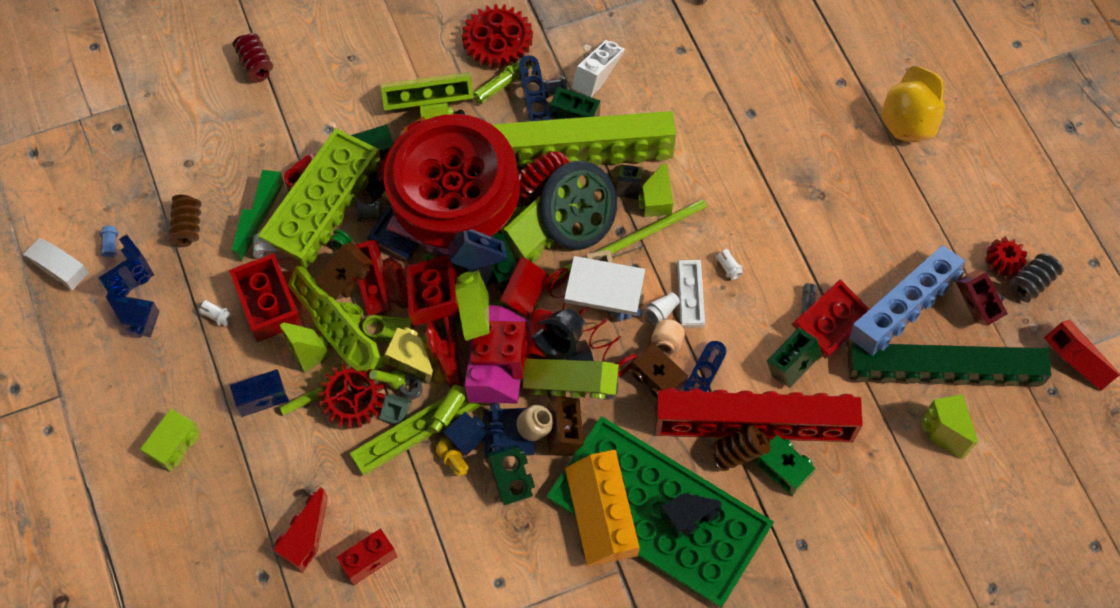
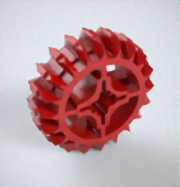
(536, 174)
(356, 415)

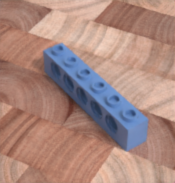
(907, 300)

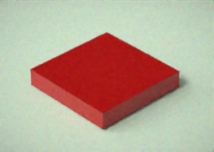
(524, 287)

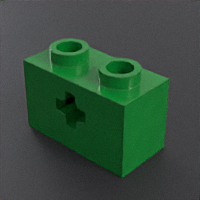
(791, 476)

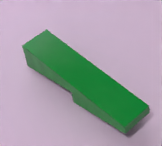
(251, 220)

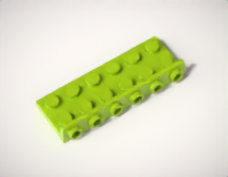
(321, 197)

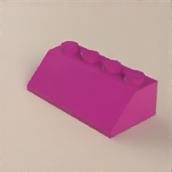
(493, 382)

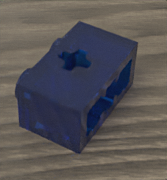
(259, 393)

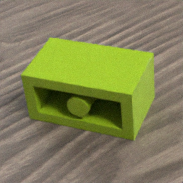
(171, 440)

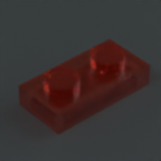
(396, 281)

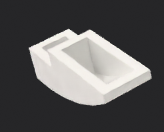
(56, 263)

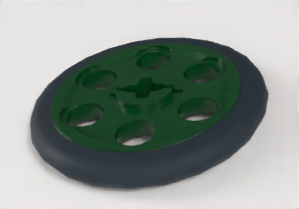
(551, 202)

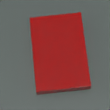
(832, 317)

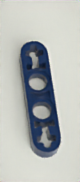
(533, 97)

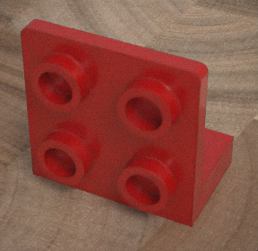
(503, 346)

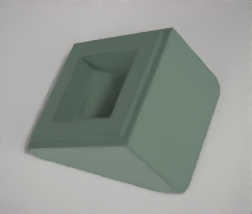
(394, 409)

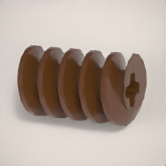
(184, 220)
(740, 448)

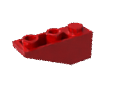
(1081, 354)
(302, 539)

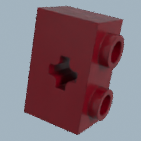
(981, 297)

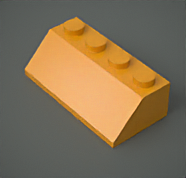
(602, 509)

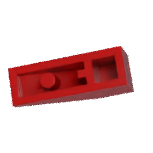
(374, 285)

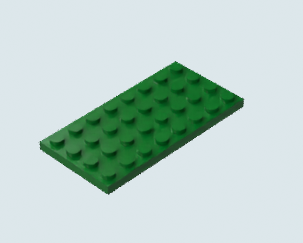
(710, 558)

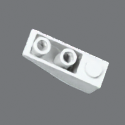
(596, 68)

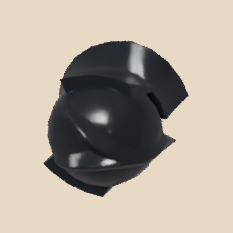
(564, 331)

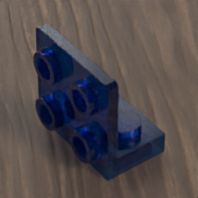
(129, 273)

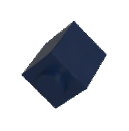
(466, 432)

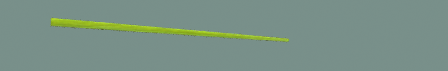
(614, 247)

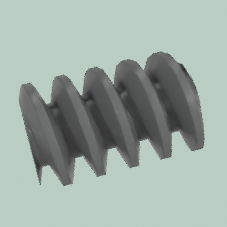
(1036, 277)

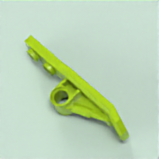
(335, 321)

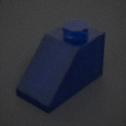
(135, 314)

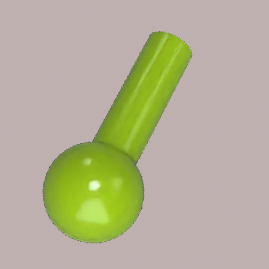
(393, 378)

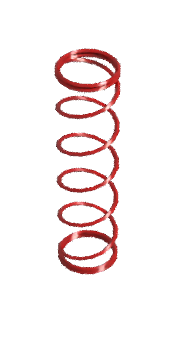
(557, 273)

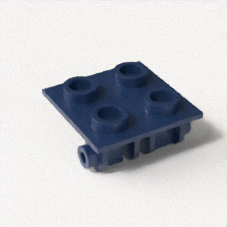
(503, 431)

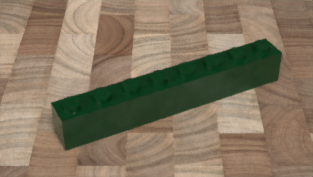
(951, 364)

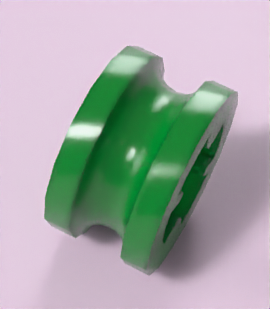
(339, 238)

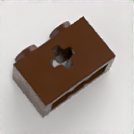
(332, 276)
(657, 362)
(567, 430)

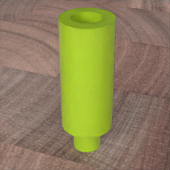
(448, 408)

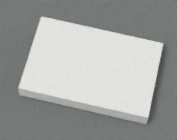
(604, 285)

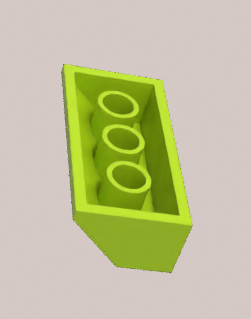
(527, 234)

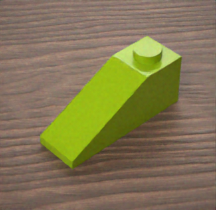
(472, 304)
(305, 345)

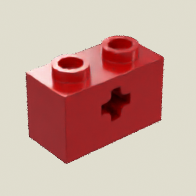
(367, 556)

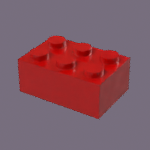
(265, 297)

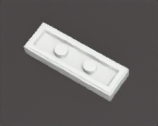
(690, 294)

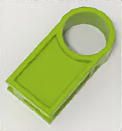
(390, 327)

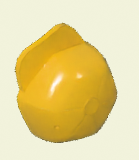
(915, 106)

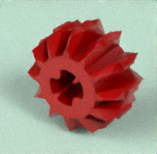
(1006, 257)

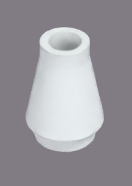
(661, 308)

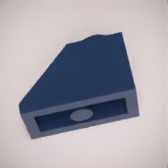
(475, 250)

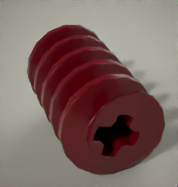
(253, 57)

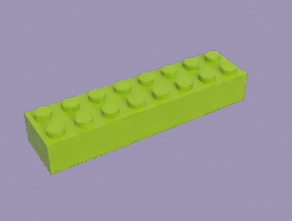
(595, 139)

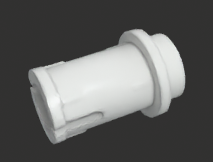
(732, 268)
(218, 314)

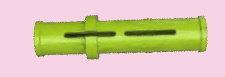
(495, 85)

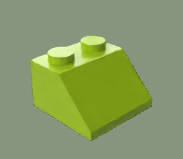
(950, 425)

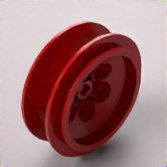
(431, 150)

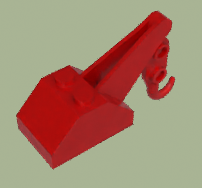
(431, 299)

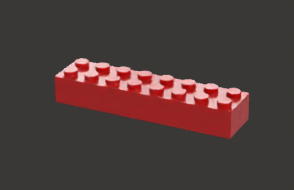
(788, 416)

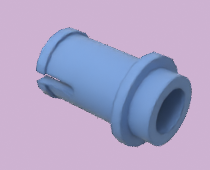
(108, 242)

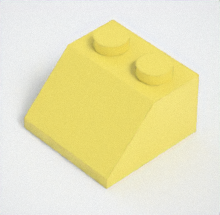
(409, 355)

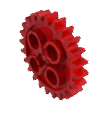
(483, 36)

